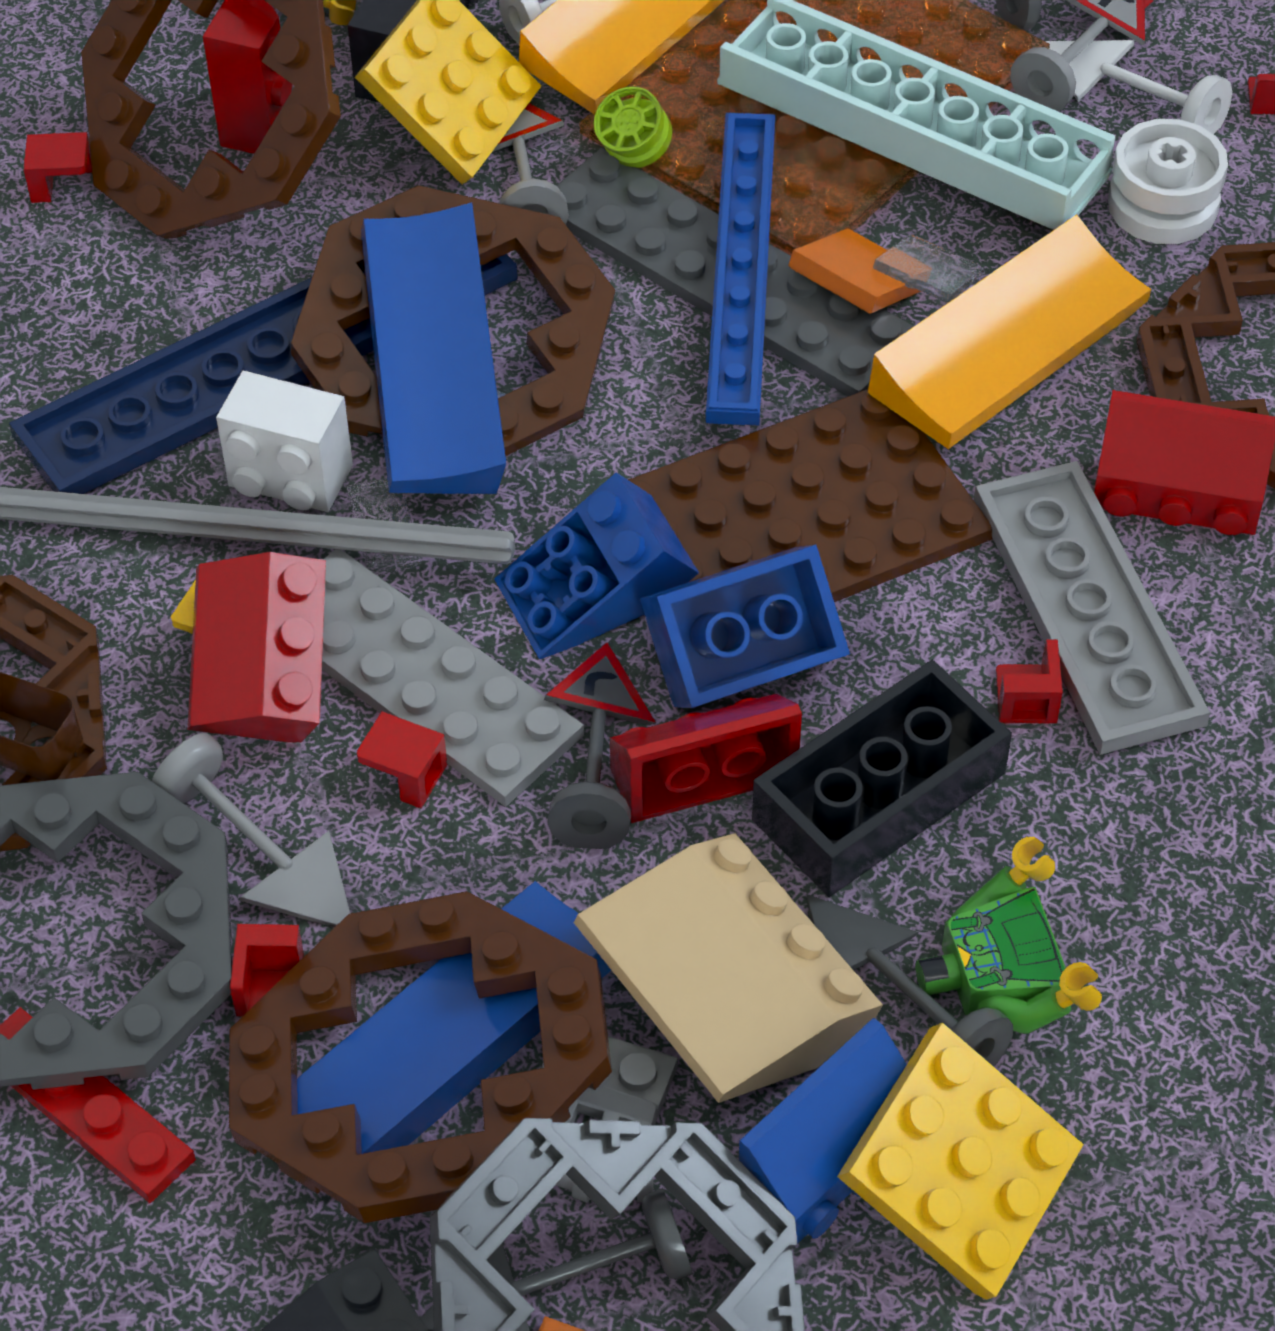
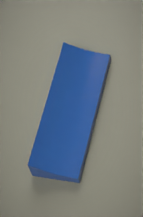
(433, 354)
(434, 1040)

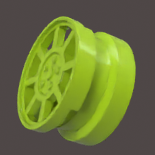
(633, 129)

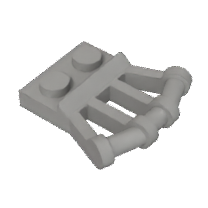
(629, 1093)

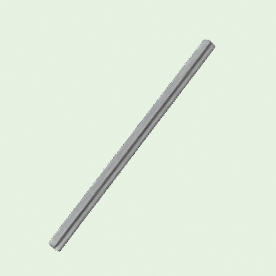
(257, 525)

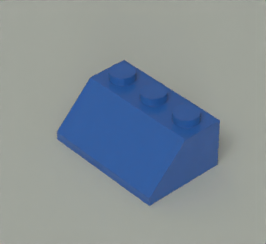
(817, 1127)

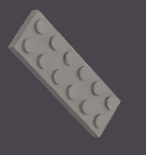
(1091, 600)
(428, 674)

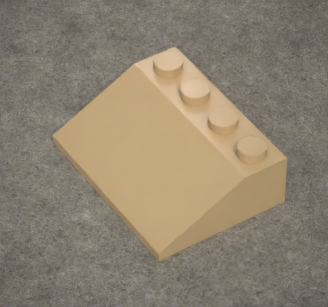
(729, 968)

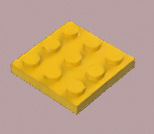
(449, 84)
(961, 1161)

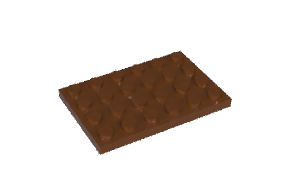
(832, 478)

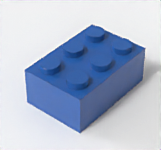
(744, 626)

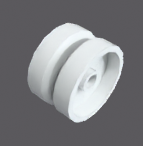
(1167, 181)

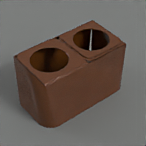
(28, 703)

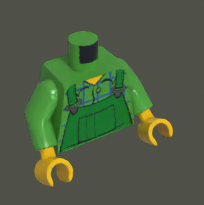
(1005, 953)

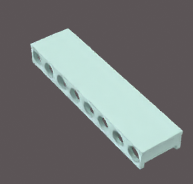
(915, 117)

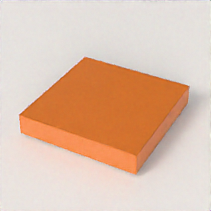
(845, 268)

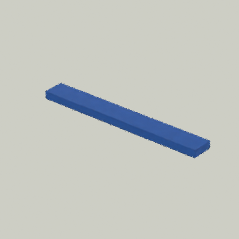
(741, 271)

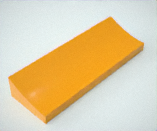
(604, 44)
(1005, 334)

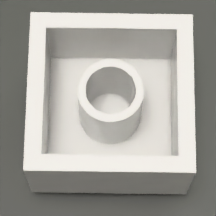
(285, 441)

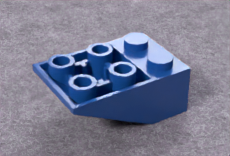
(594, 568)

